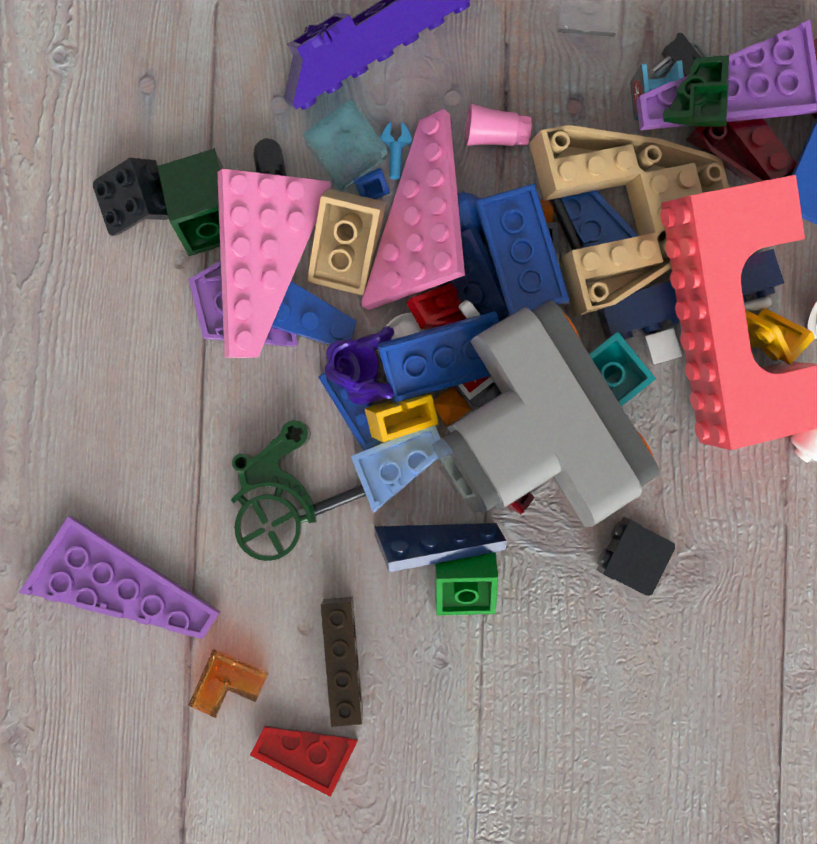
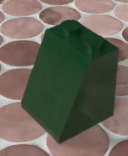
(193, 200)

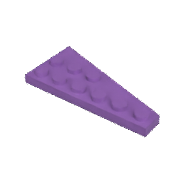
(764, 82)
(106, 579)

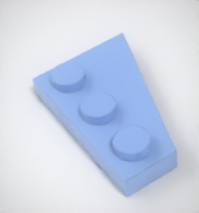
(394, 464)

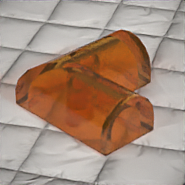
(224, 674)

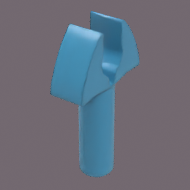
(396, 148)

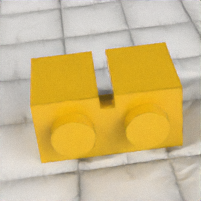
(401, 418)

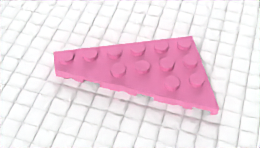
(423, 227)
(262, 238)

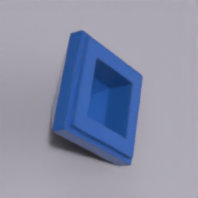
(372, 185)

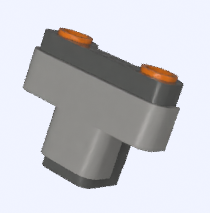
(546, 424)

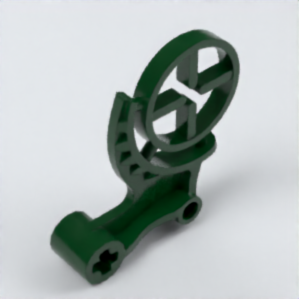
(265, 471)

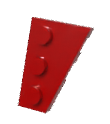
(304, 755)

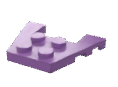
(207, 296)

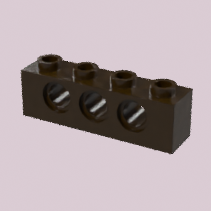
(342, 661)

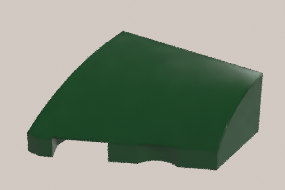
(703, 95)

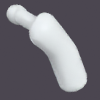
(758, 304)

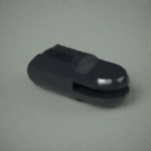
(269, 157)

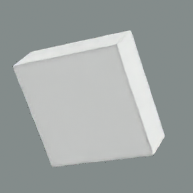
(662, 346)

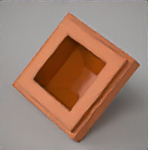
(450, 406)

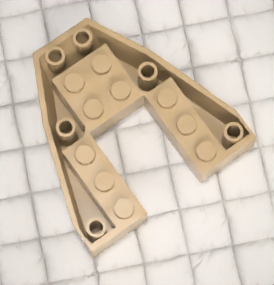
(654, 171)

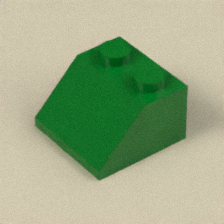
(467, 586)

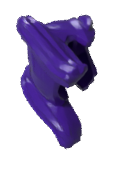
(356, 365)

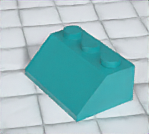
(621, 368)

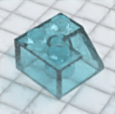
(345, 145)

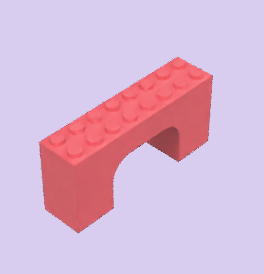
(707, 247)

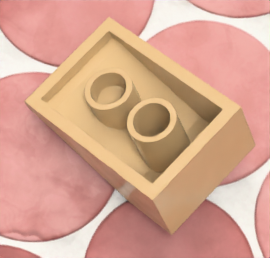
(345, 241)

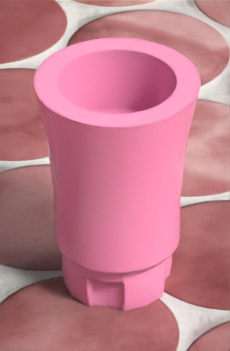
(496, 127)

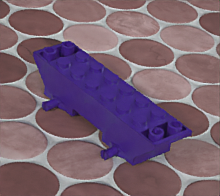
(347, 44)

